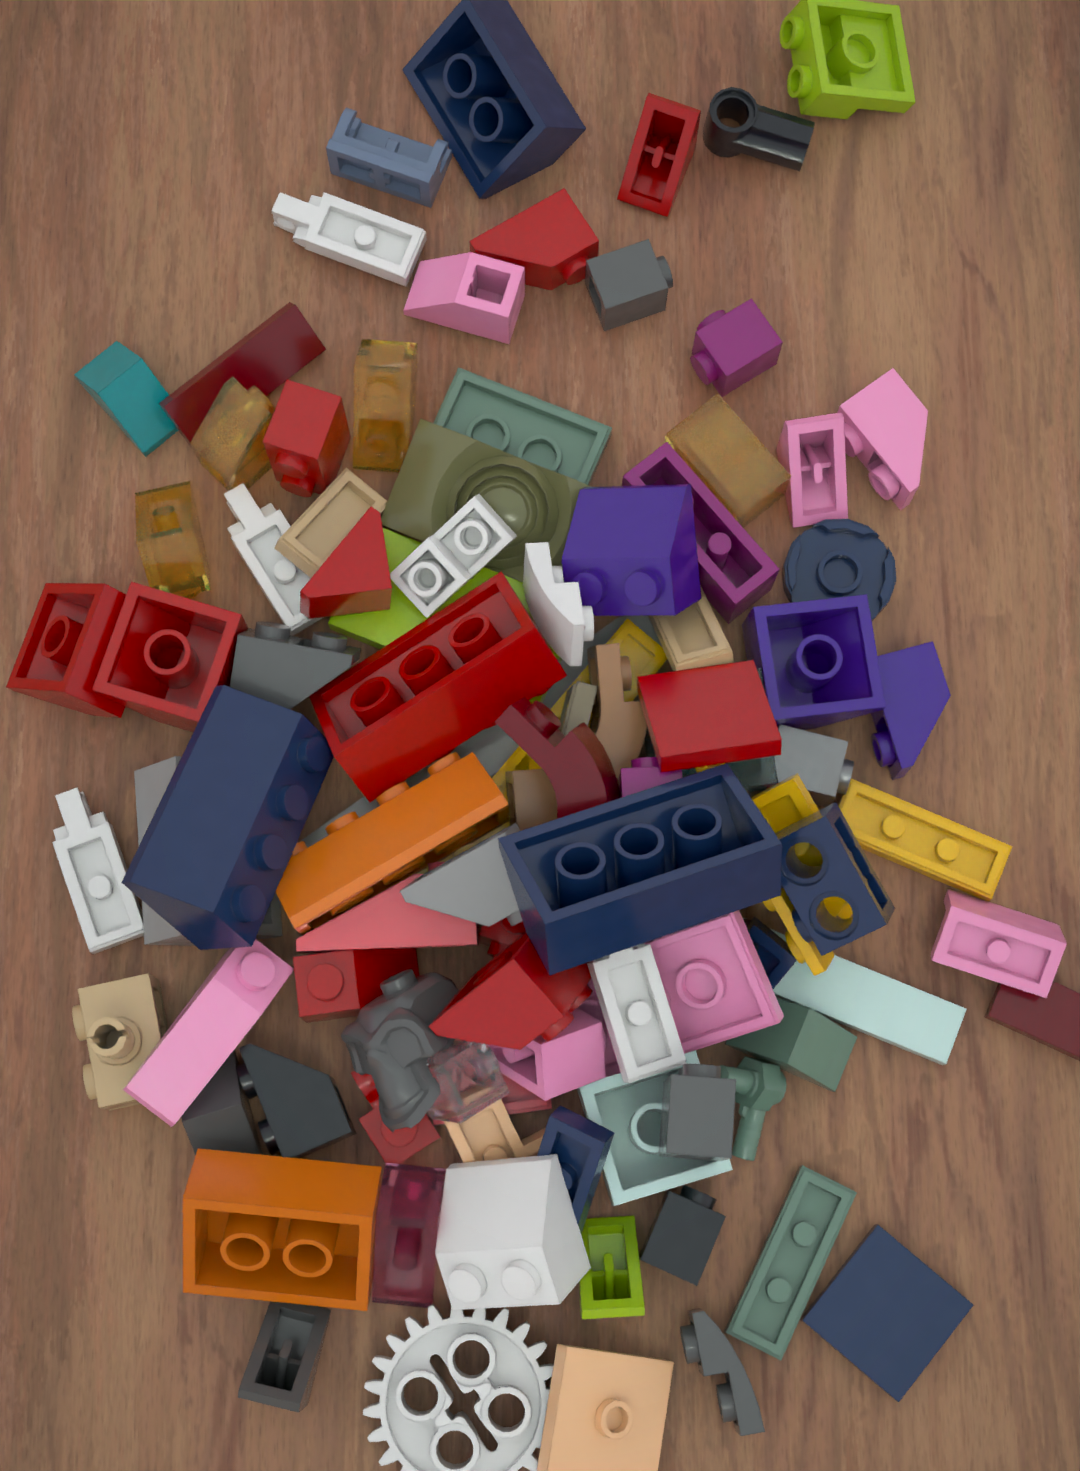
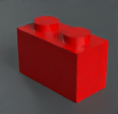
(306, 439)

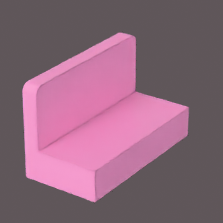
(998, 943)

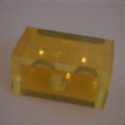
(729, 460)

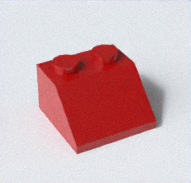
(68, 646)
(168, 655)
(514, 1000)

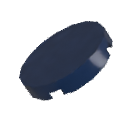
(839, 561)

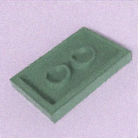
(524, 426)

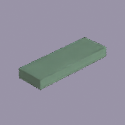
(790, 1262)

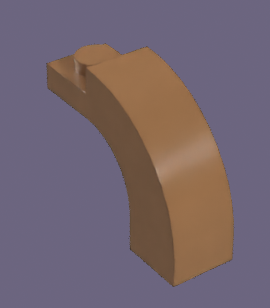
(615, 723)

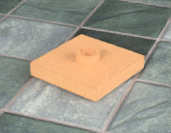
(604, 1411)

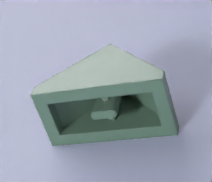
(801, 1045)

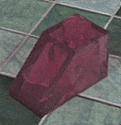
(407, 1235)

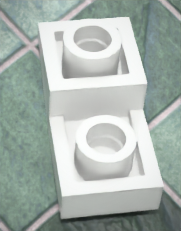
(452, 555)
(556, 605)

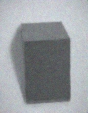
(222, 1114)
(285, 1356)

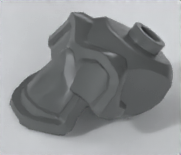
(394, 1043)

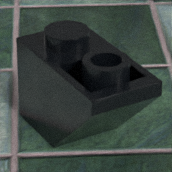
(298, 1101)

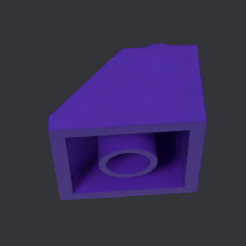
(634, 550)
(816, 660)

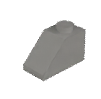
(469, 885)

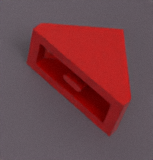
(660, 154)
(353, 575)

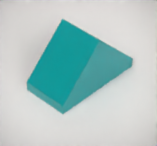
(129, 396)

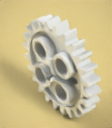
(511, 1370)

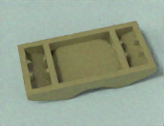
(451, 468)

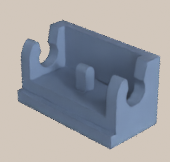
(387, 160)

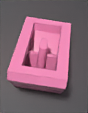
(816, 460)

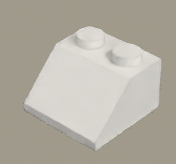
(508, 1234)

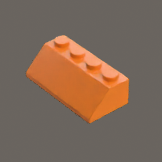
(391, 841)

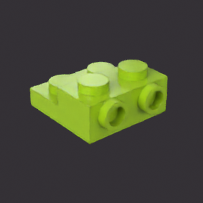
(847, 58)

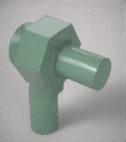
(757, 1090)

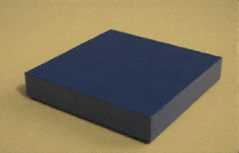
(887, 1312)

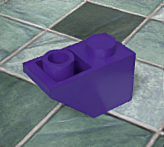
(914, 701)

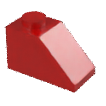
(546, 240)
(345, 980)

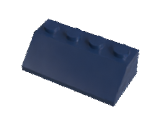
(230, 819)
(641, 867)

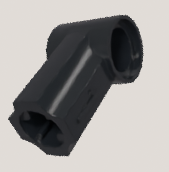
(761, 132)

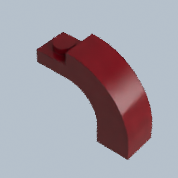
(573, 762)

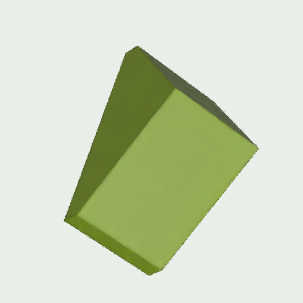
(614, 1280)

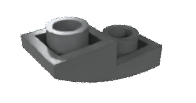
(712, 1351)

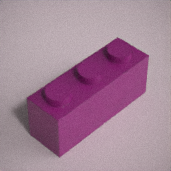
(730, 562)

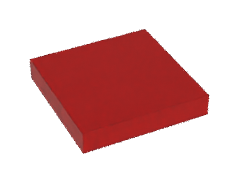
(708, 716)

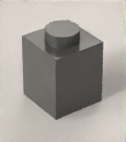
(628, 284)

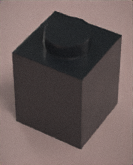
(683, 1234)

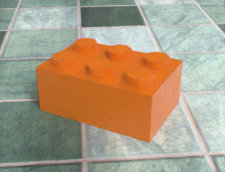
(280, 1229)

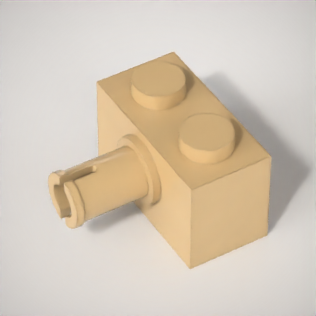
(121, 1029)

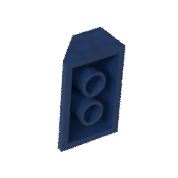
(492, 96)

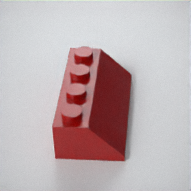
(435, 687)

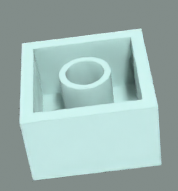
(634, 1116)

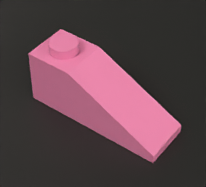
(208, 1030)

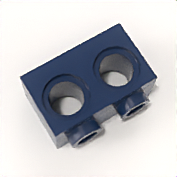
(843, 874)

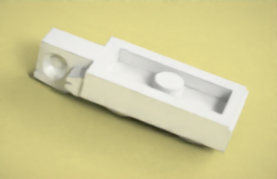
(352, 235)
(255, 541)
(94, 875)
(636, 1013)

